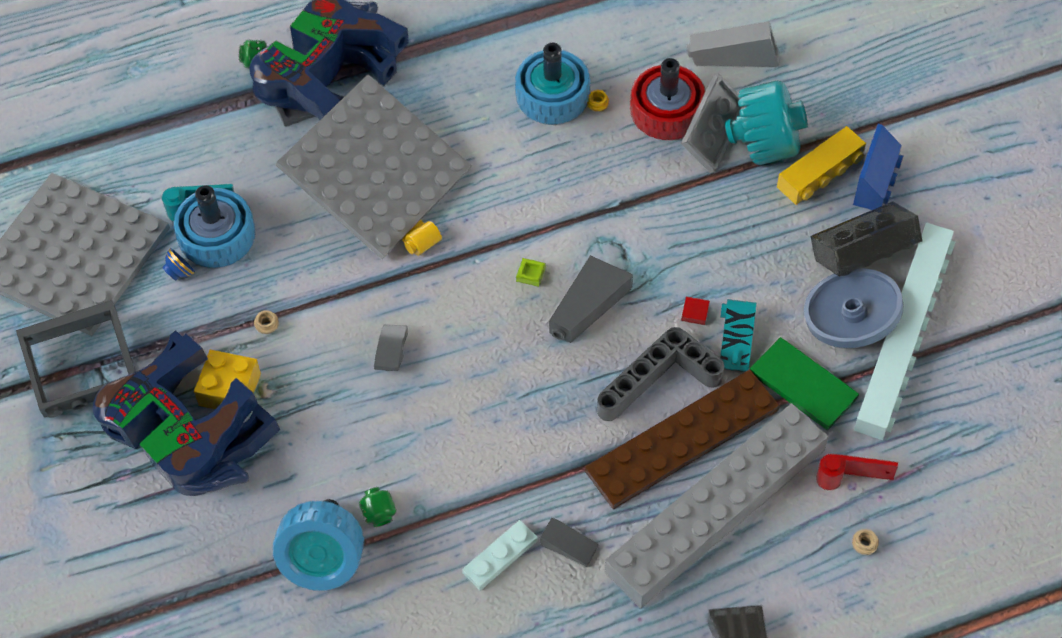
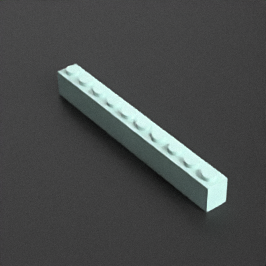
(899, 344)

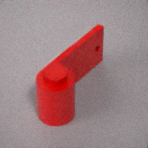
(835, 465)

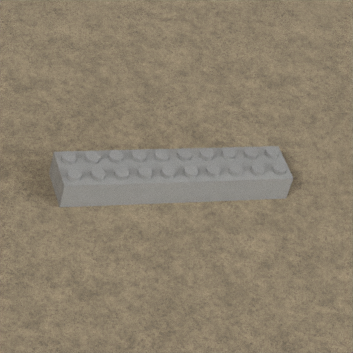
(715, 505)

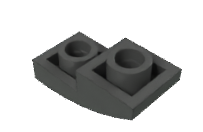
(390, 347)

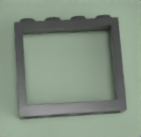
(60, 326)

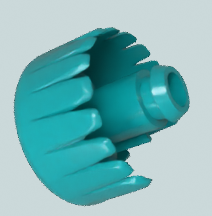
(768, 120)

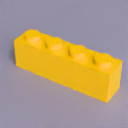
(821, 165)

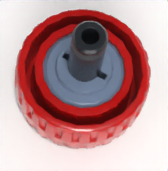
(665, 100)

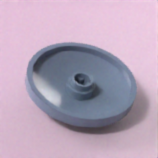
(853, 308)

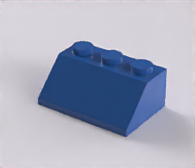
(878, 170)

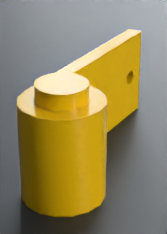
(421, 237)

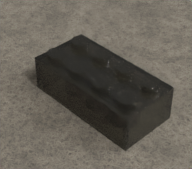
(866, 238)

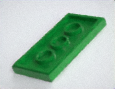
(804, 383)

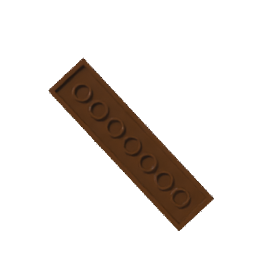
(681, 439)

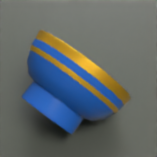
(176, 265)

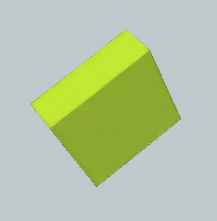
(530, 272)

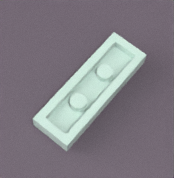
(499, 555)

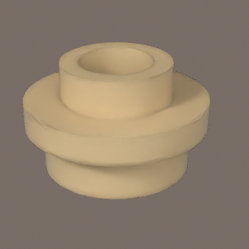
(266, 316)
(868, 536)

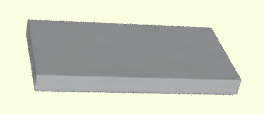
(707, 132)

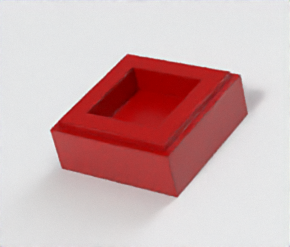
(695, 310)

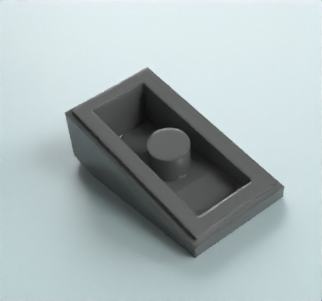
(568, 542)

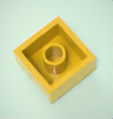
(218, 374)

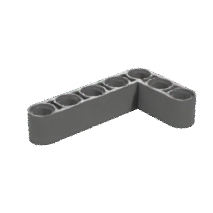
(656, 368)

